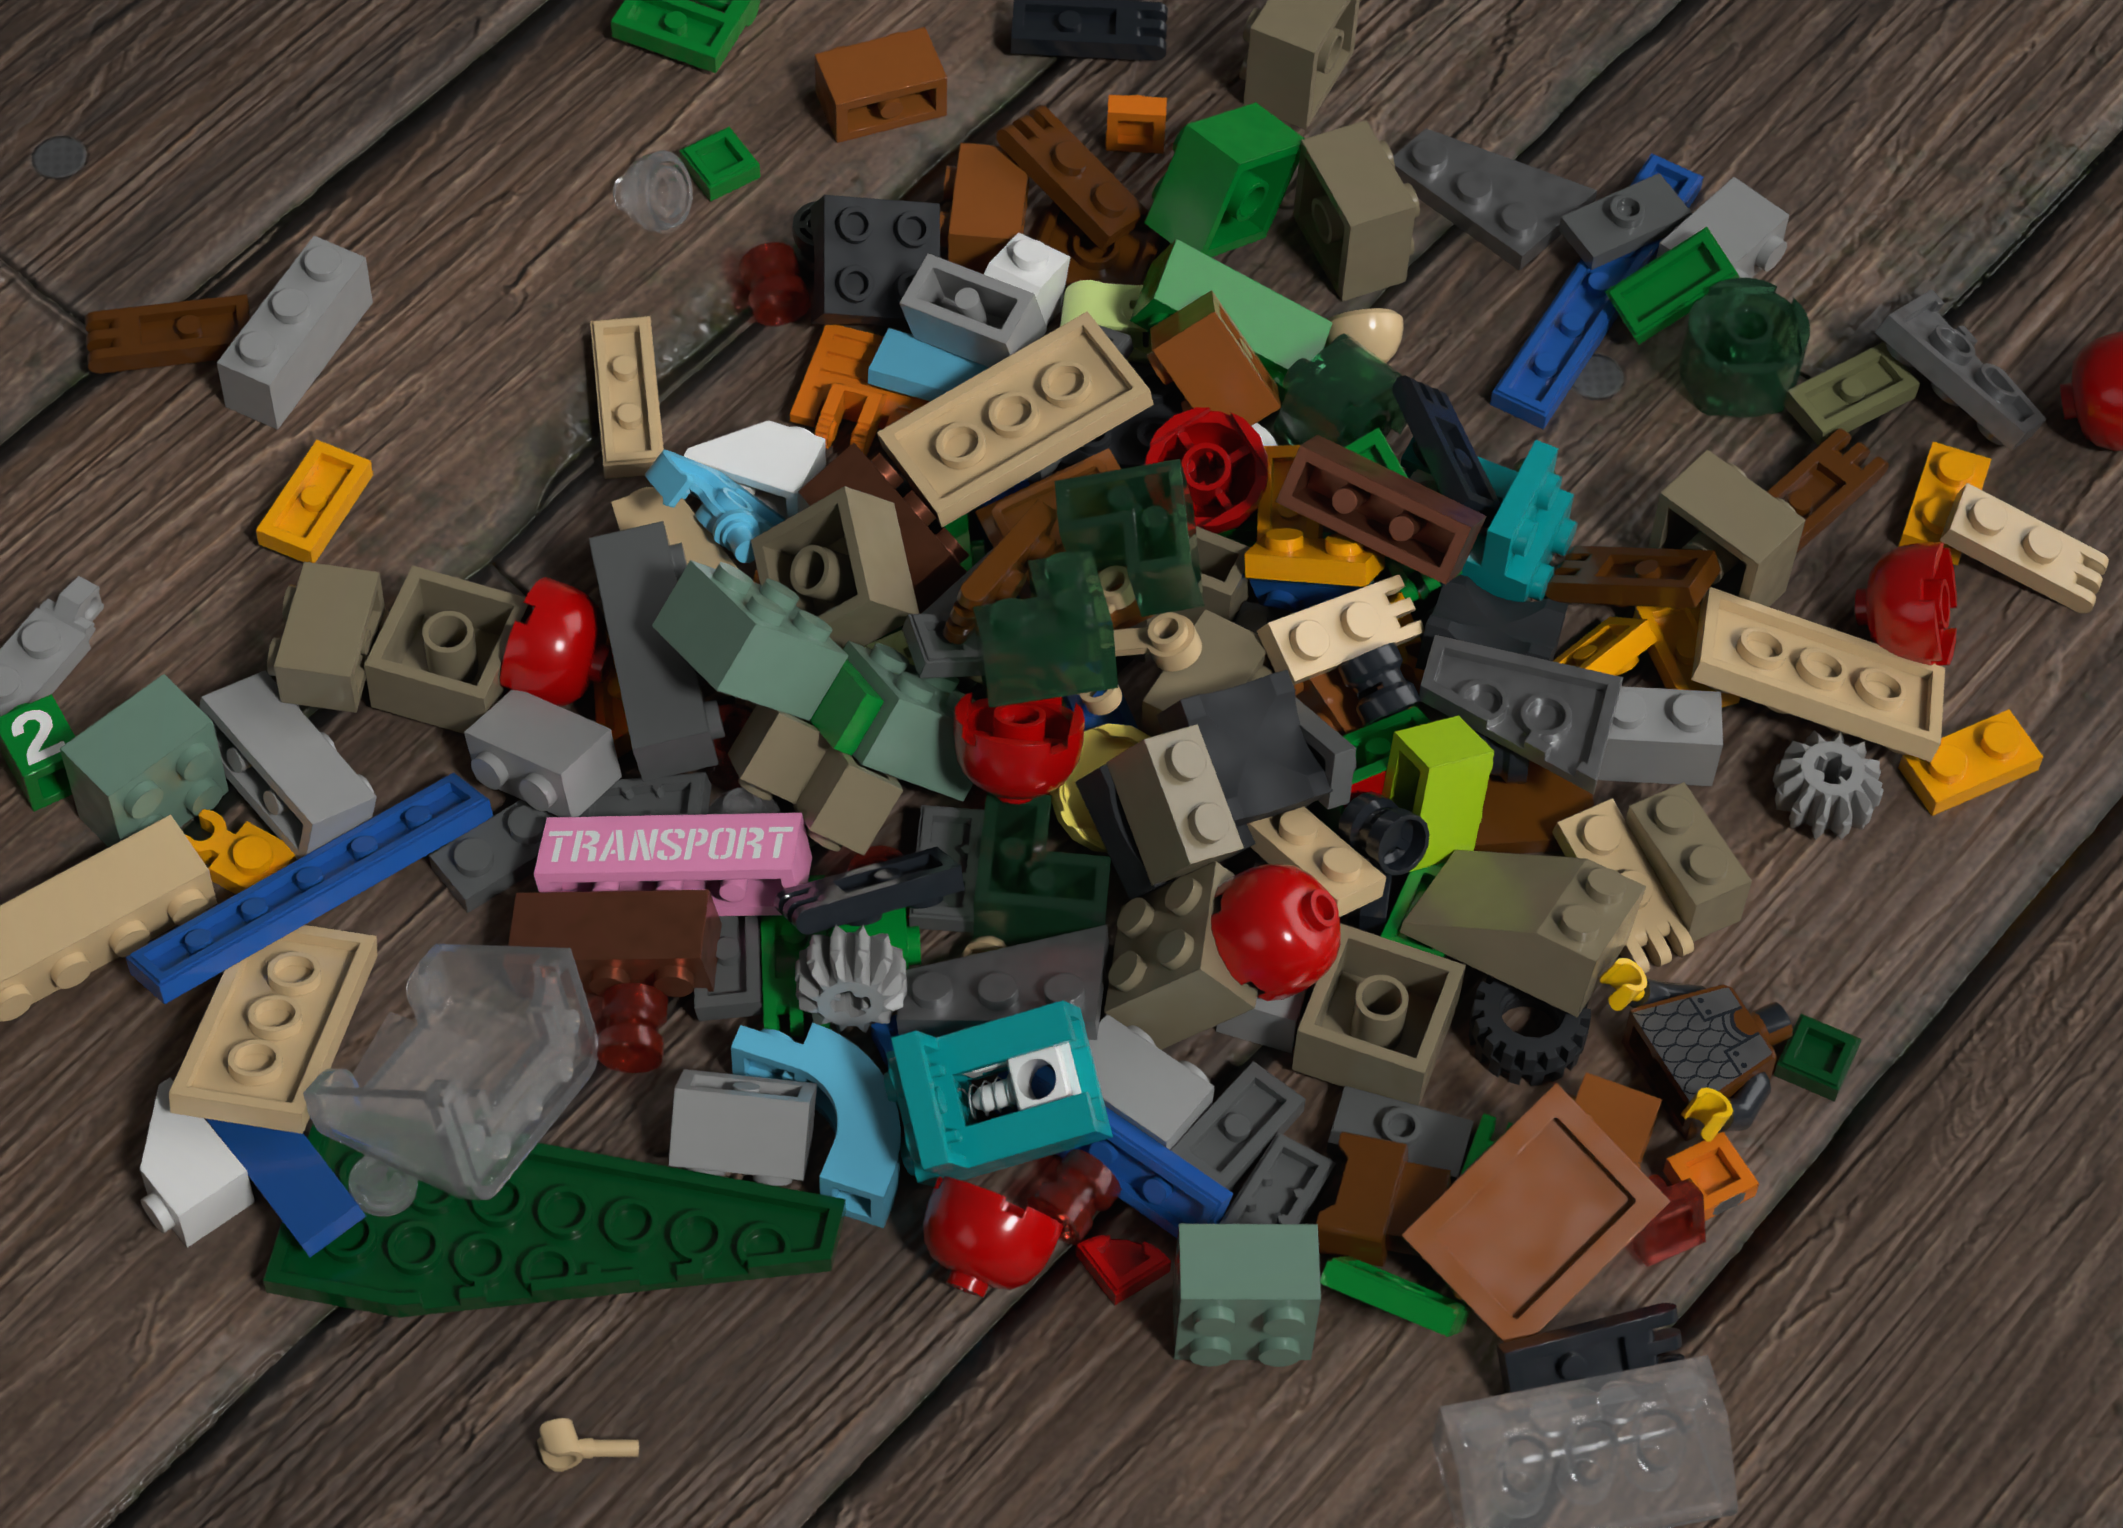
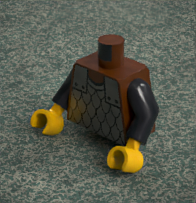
(1698, 1048)

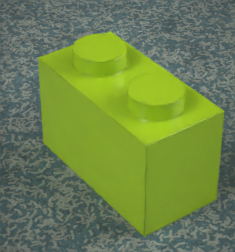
(1443, 778)

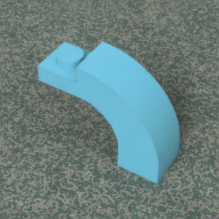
(853, 1100)

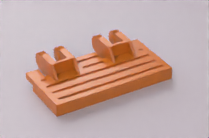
(840, 389)

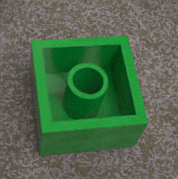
(1225, 180)

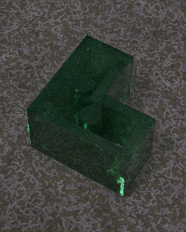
(1141, 522)
(1050, 642)
(1025, 888)

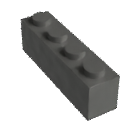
(660, 691)

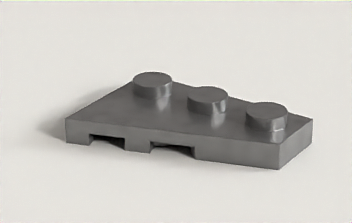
(1490, 196)
(1946, 357)
(1527, 704)
(1008, 982)

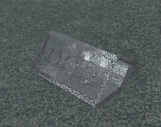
(1592, 1452)

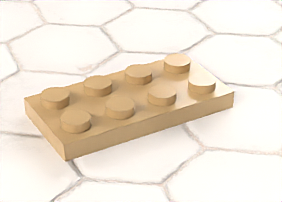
(1015, 418)
(1818, 674)
(274, 1029)

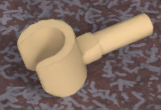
(563, 1450)

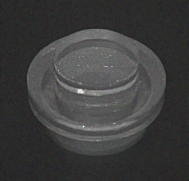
(381, 1188)

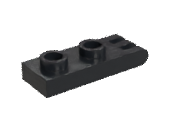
(1090, 28)
(1445, 447)
(868, 892)
(1591, 1349)

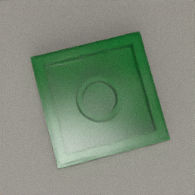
(1395, 1295)

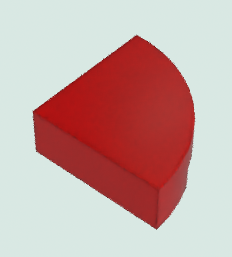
(1122, 1265)

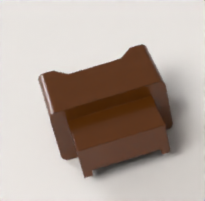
(1376, 1199)

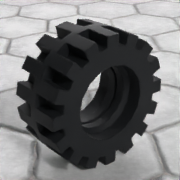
(1521, 1054)

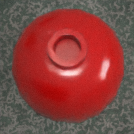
(2097, 391)
(1204, 444)
(1911, 603)
(557, 646)
(1018, 747)
(1276, 929)
(985, 1237)

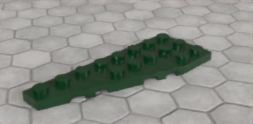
(556, 1233)

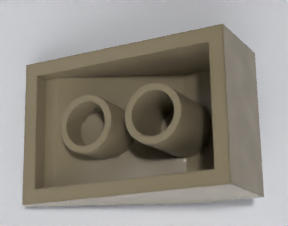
(1529, 920)

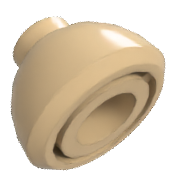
(1374, 328)

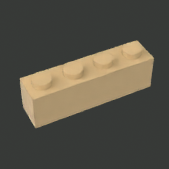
(98, 913)

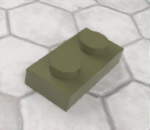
(1851, 393)

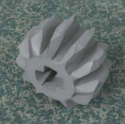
(1827, 785)
(851, 979)

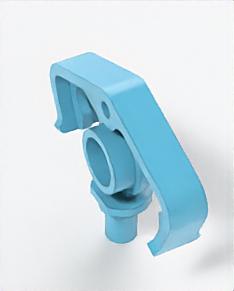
(727, 508)

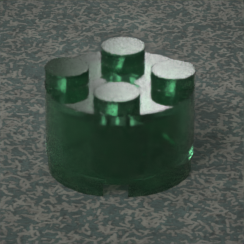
(1743, 349)
(1339, 396)

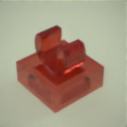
(1674, 1227)

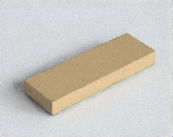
(626, 395)

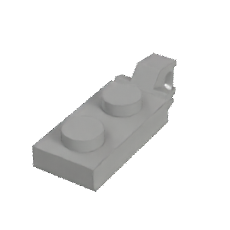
(48, 645)

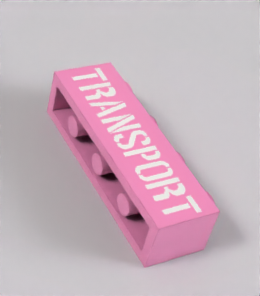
(732, 855)

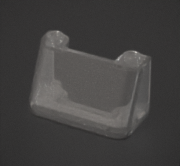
(478, 1078)

